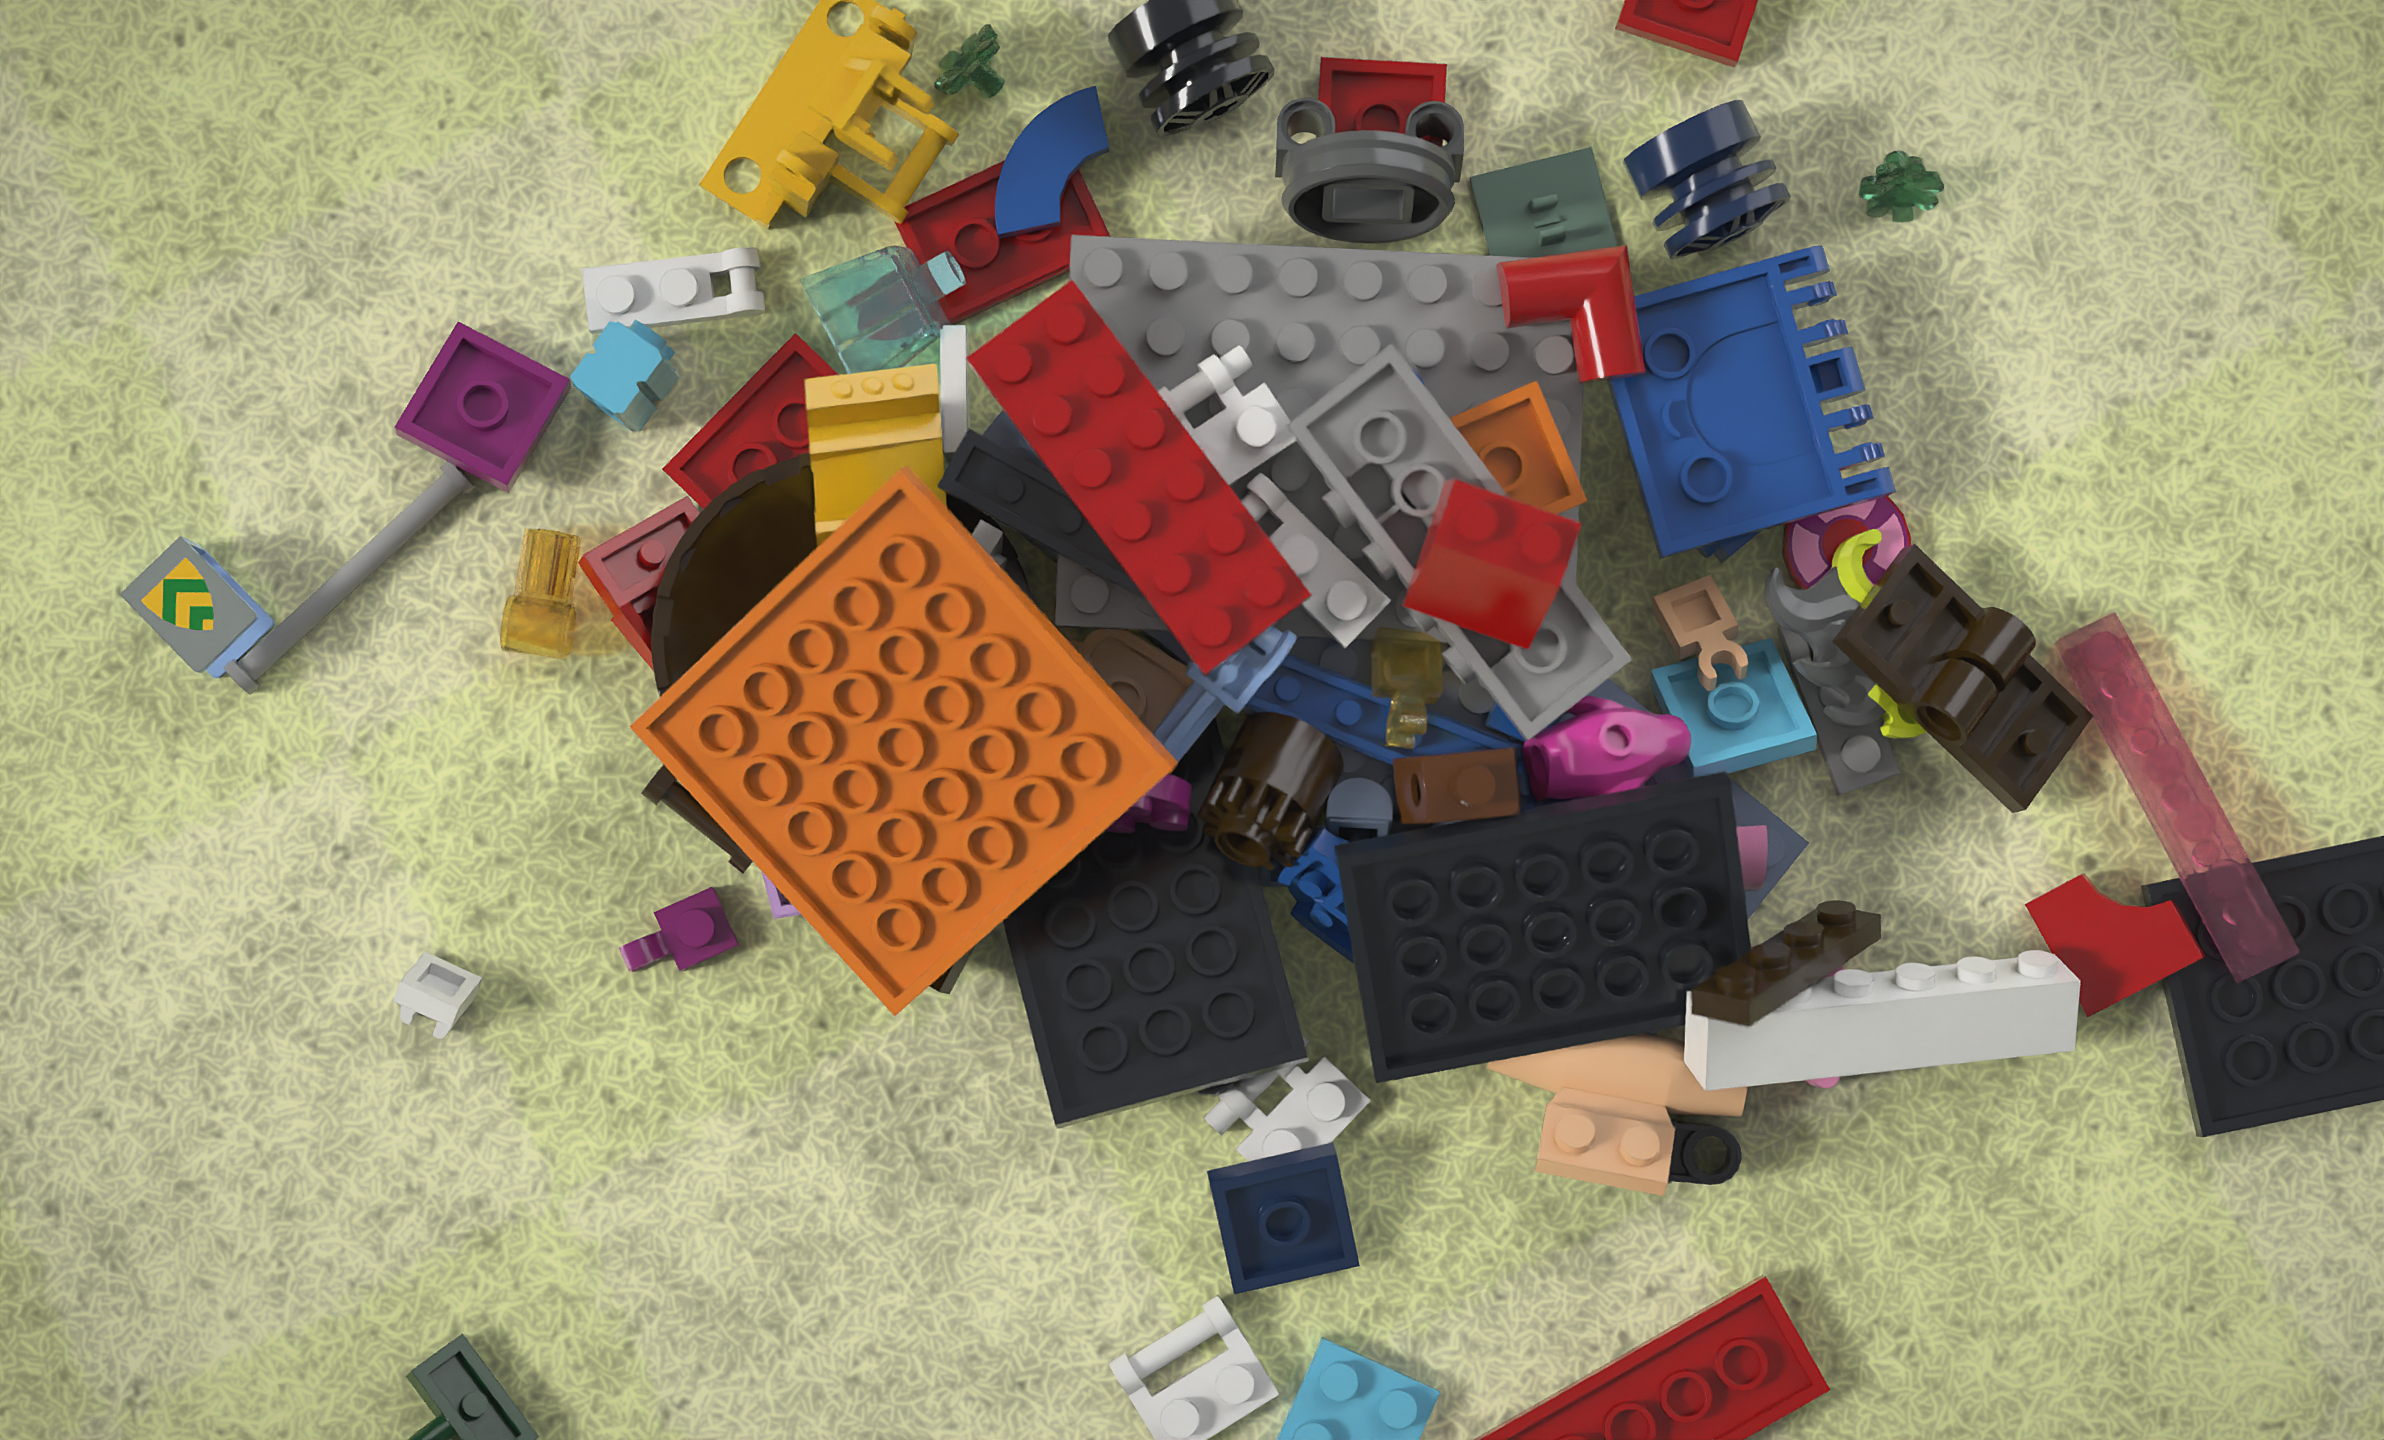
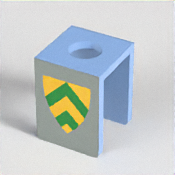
(197, 608)

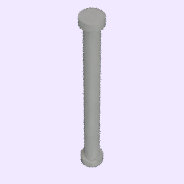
(348, 577)

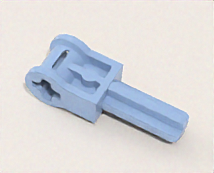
(1227, 685)

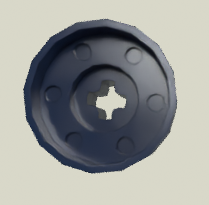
(1706, 179)

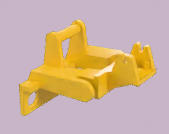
(824, 88)

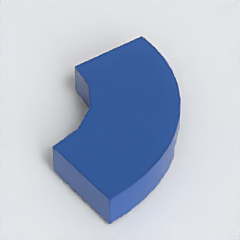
(1045, 160)

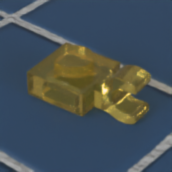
(1410, 674)

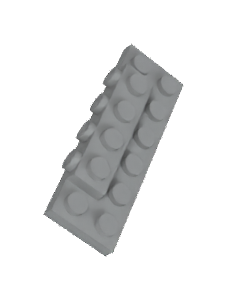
(1386, 463)

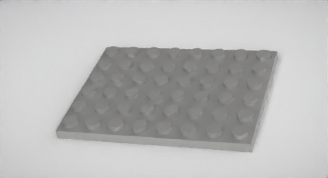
(1307, 327)

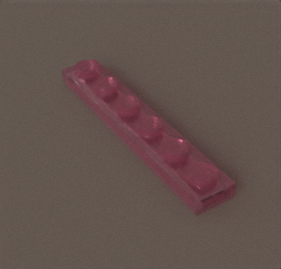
(2176, 798)

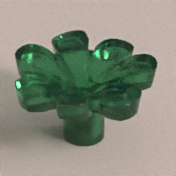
(972, 65)
(1899, 187)

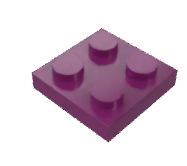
(483, 407)

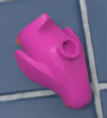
(1602, 750)

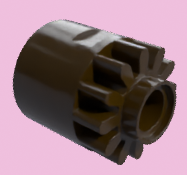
(1271, 790)

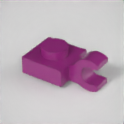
(689, 931)

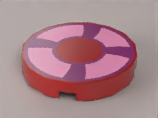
(1812, 541)

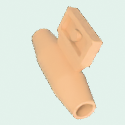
(1615, 1108)

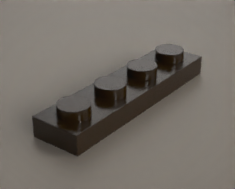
(1786, 964)

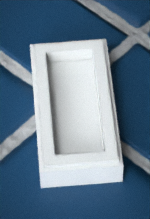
(954, 387)

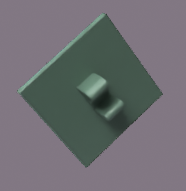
(1544, 207)

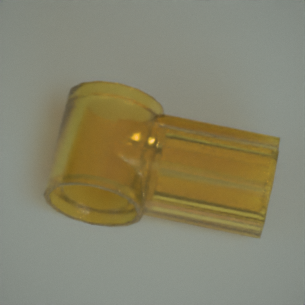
(542, 604)

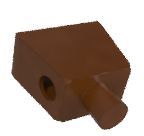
(1457, 786)

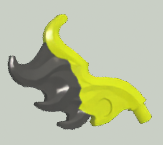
(1818, 618)

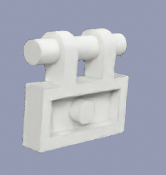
(1246, 430)
(1306, 1117)

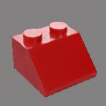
(1491, 563)

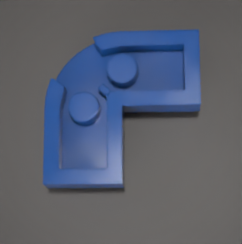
(1318, 892)

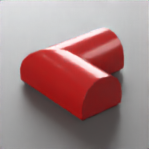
(1592, 293)

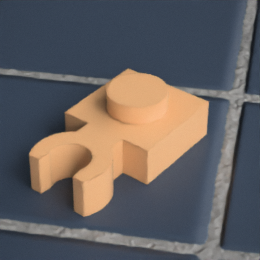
(1701, 624)

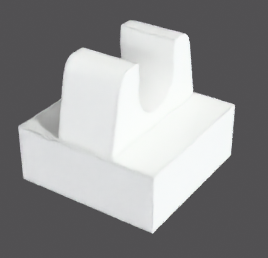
(437, 992)

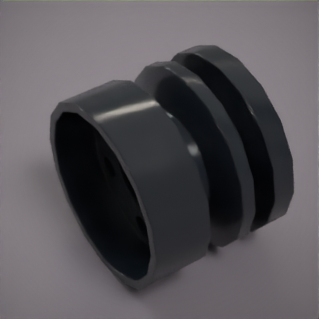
(1196, 66)

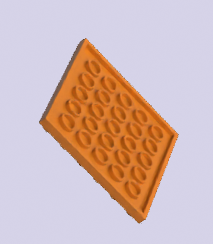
(902, 741)

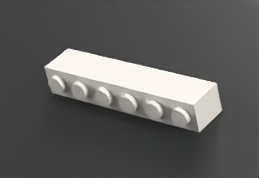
(1894, 1022)

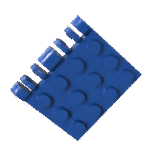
(1731, 407)

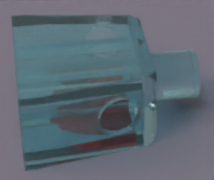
(883, 306)

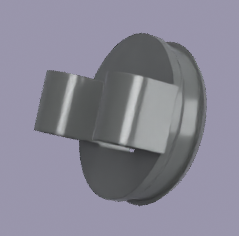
(1368, 181)

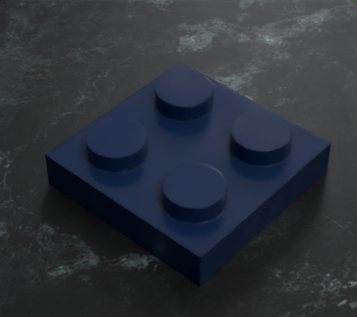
(1283, 1218)

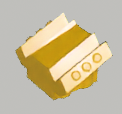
(866, 432)

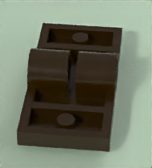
(1964, 677)

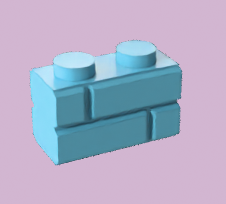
(627, 373)

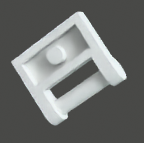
(1206, 1396)

